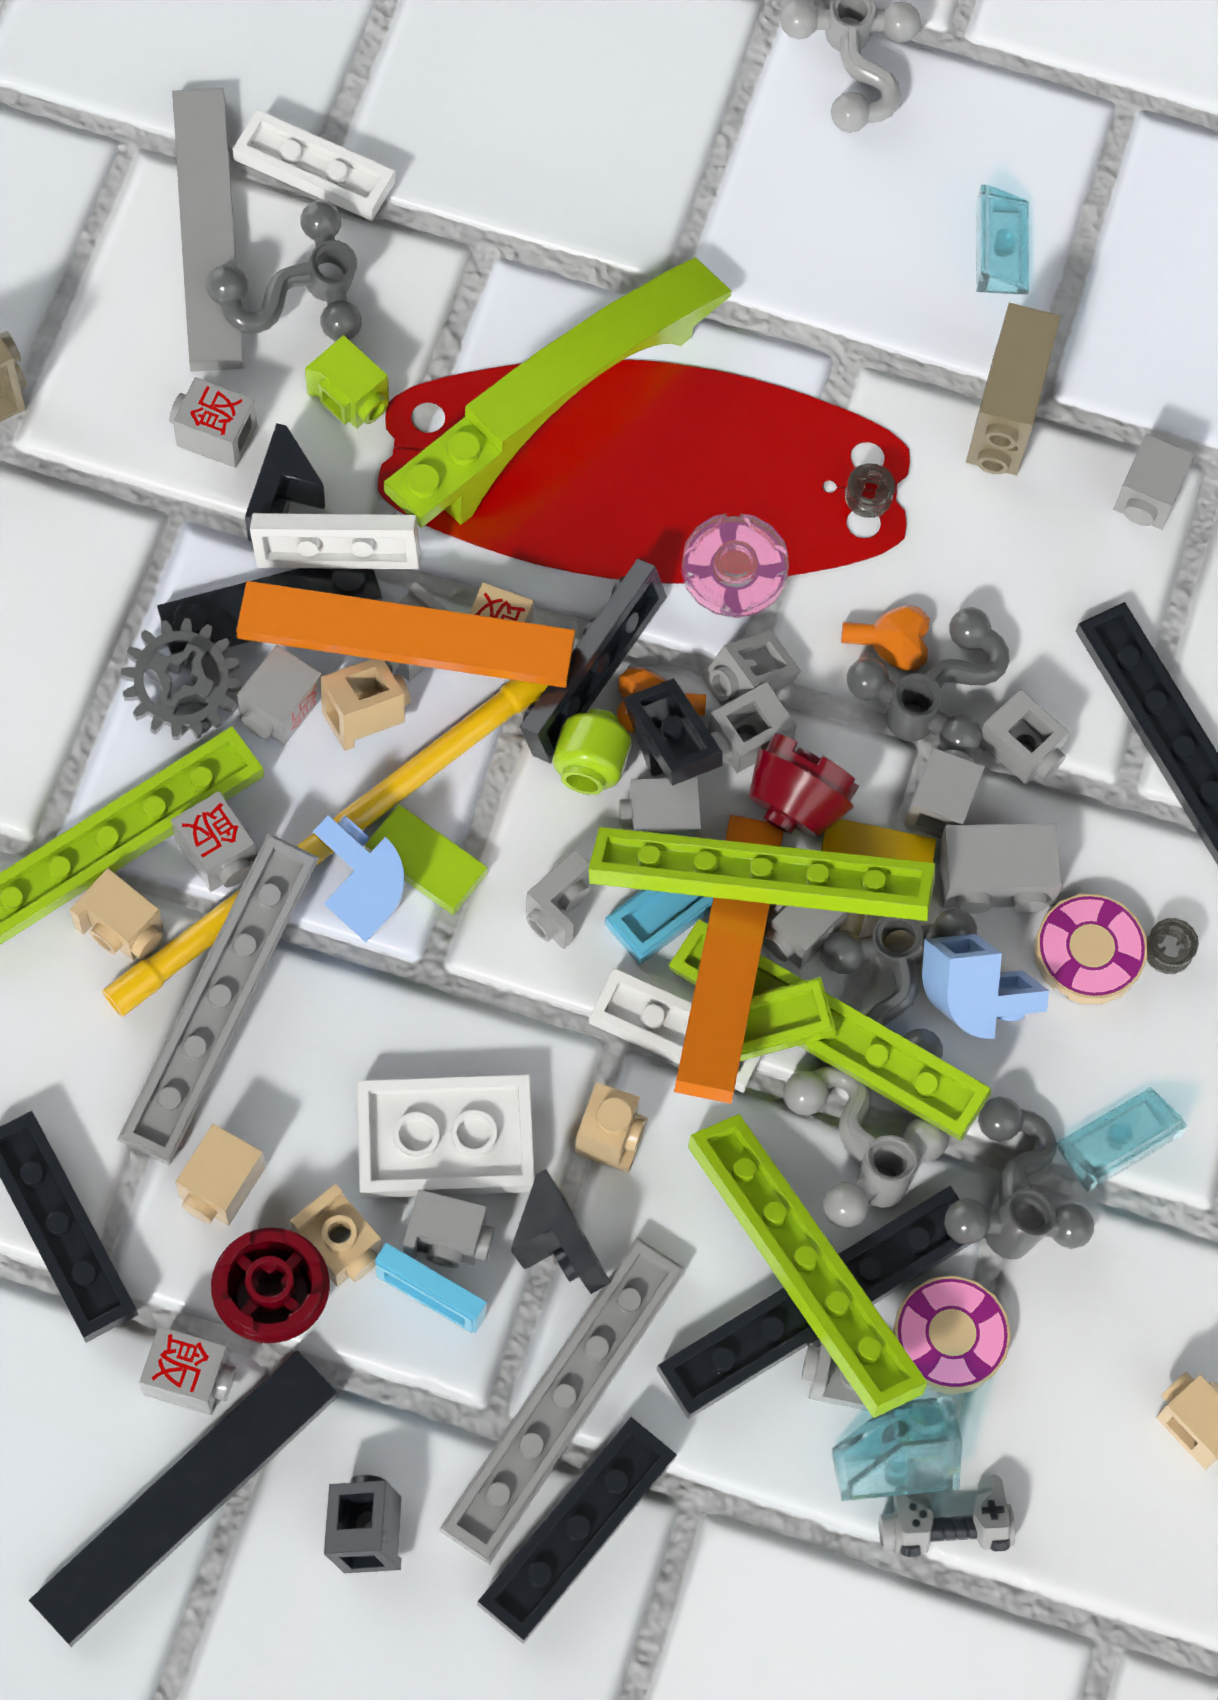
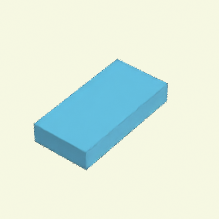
(654, 920)
(430, 1288)

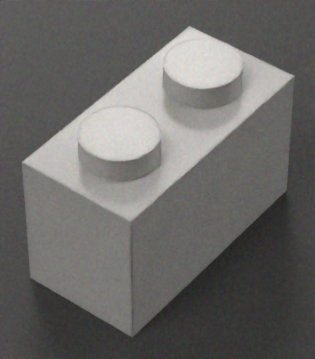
(999, 867)

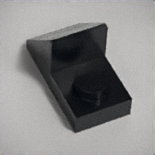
(284, 478)
(672, 733)
(551, 1229)

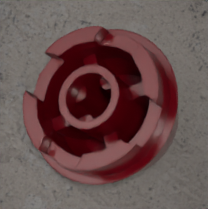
(800, 788)
(270, 1285)

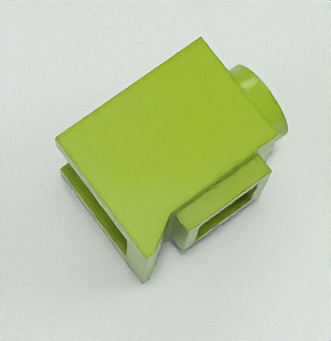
(348, 383)

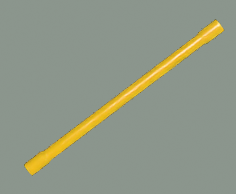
(150, 974)

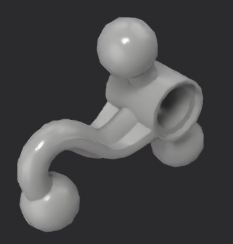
(898, 22)
(849, 1202)

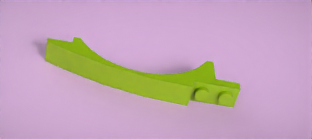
(496, 424)

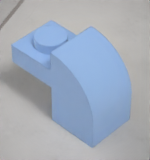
(375, 885)
(967, 986)

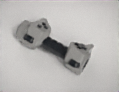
(913, 1525)

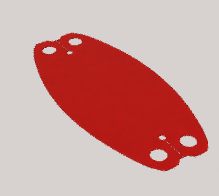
(653, 457)

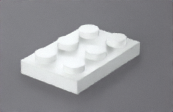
(445, 1136)

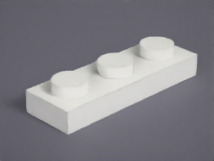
(314, 165)
(335, 541)
(650, 1019)

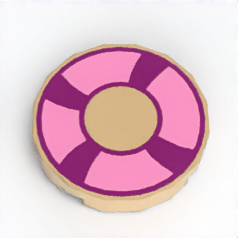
(1090, 948)
(953, 1333)

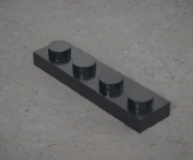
(223, 606)
(595, 657)
(61, 1229)
(576, 1530)

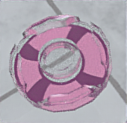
(735, 565)

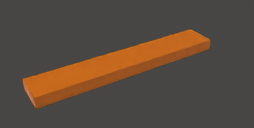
(405, 634)
(725, 983)

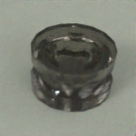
(882, 500)
(1184, 933)

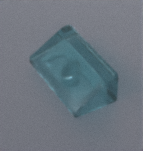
(1002, 242)
(1121, 1138)

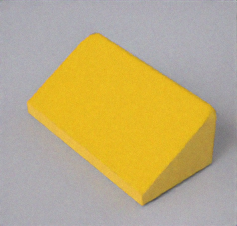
(876, 841)

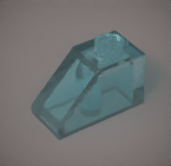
(901, 1452)

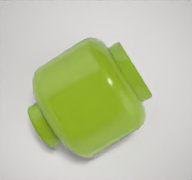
(592, 751)

